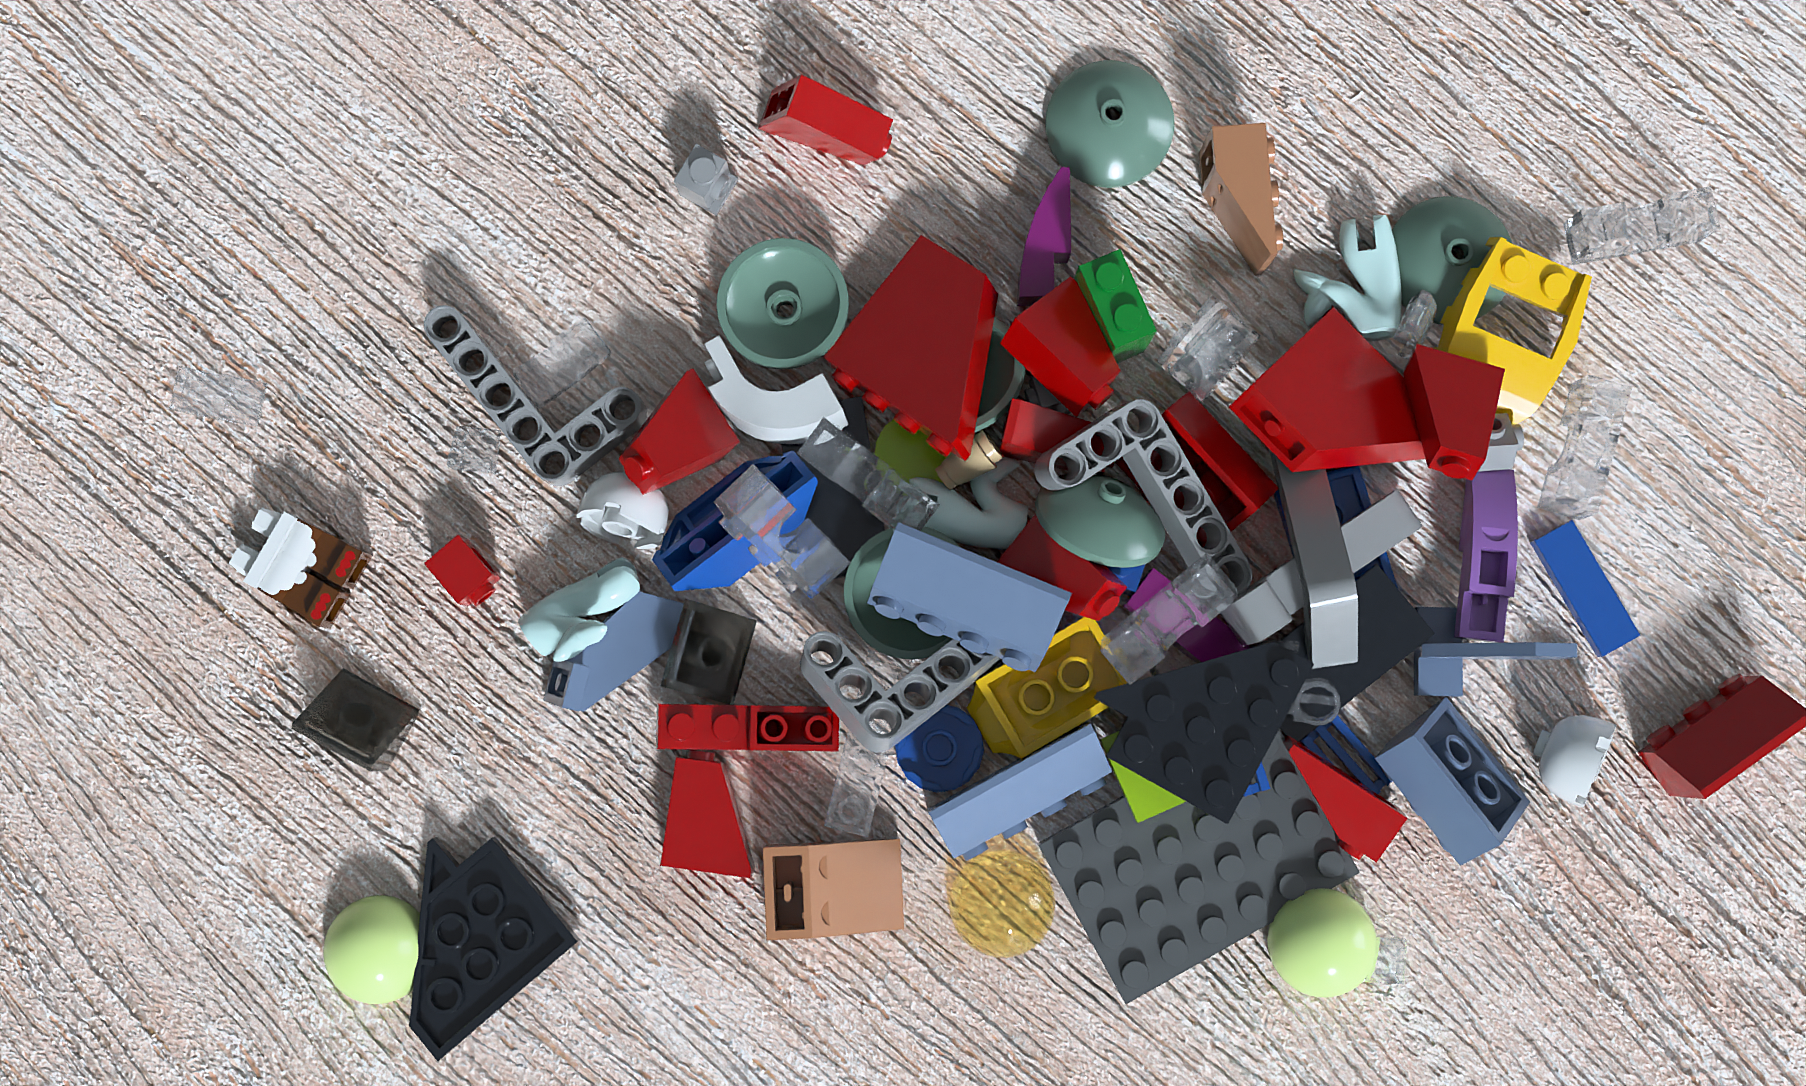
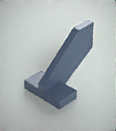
(633, 639)
(1440, 658)

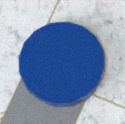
(942, 751)

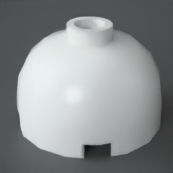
(617, 508)
(1573, 756)

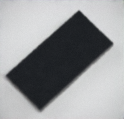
(832, 506)
(1386, 635)

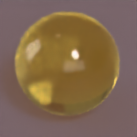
(1002, 903)

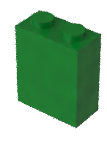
(1116, 304)

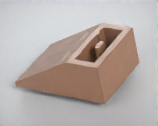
(1241, 190)
(832, 888)

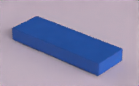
(1585, 589)

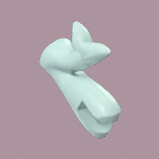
(1377, 272)
(965, 524)
(557, 619)

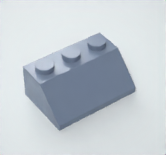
(1453, 782)

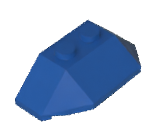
(698, 548)

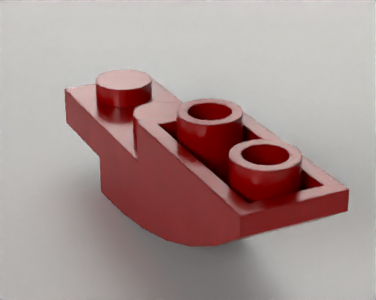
(747, 727)

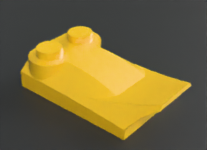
(1031, 708)

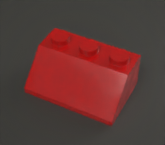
(1223, 467)
(1722, 736)

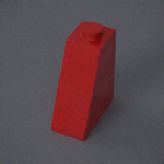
(826, 121)
(1064, 348)
(1453, 408)
(1035, 429)
(678, 437)
(1092, 585)
(704, 820)

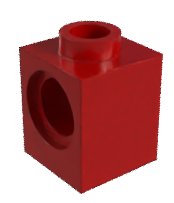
(463, 572)

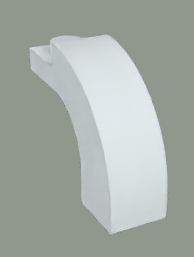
(770, 415)

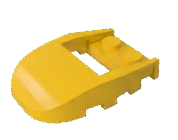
(1534, 280)

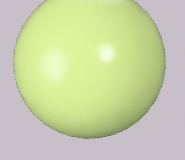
(1322, 943)
(373, 949)

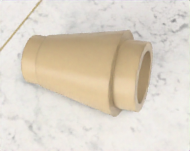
(982, 460)

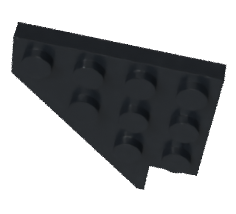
(1206, 723)
(478, 942)

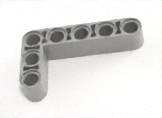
(521, 409)
(1156, 485)
(1322, 565)
(1275, 597)
(888, 704)

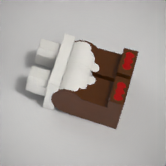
(286, 561)

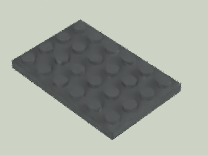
(1189, 884)

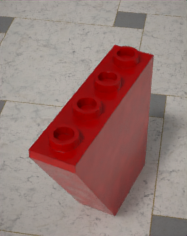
(923, 346)
(1331, 403)

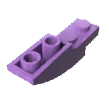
(1488, 557)

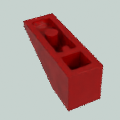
(1356, 813)

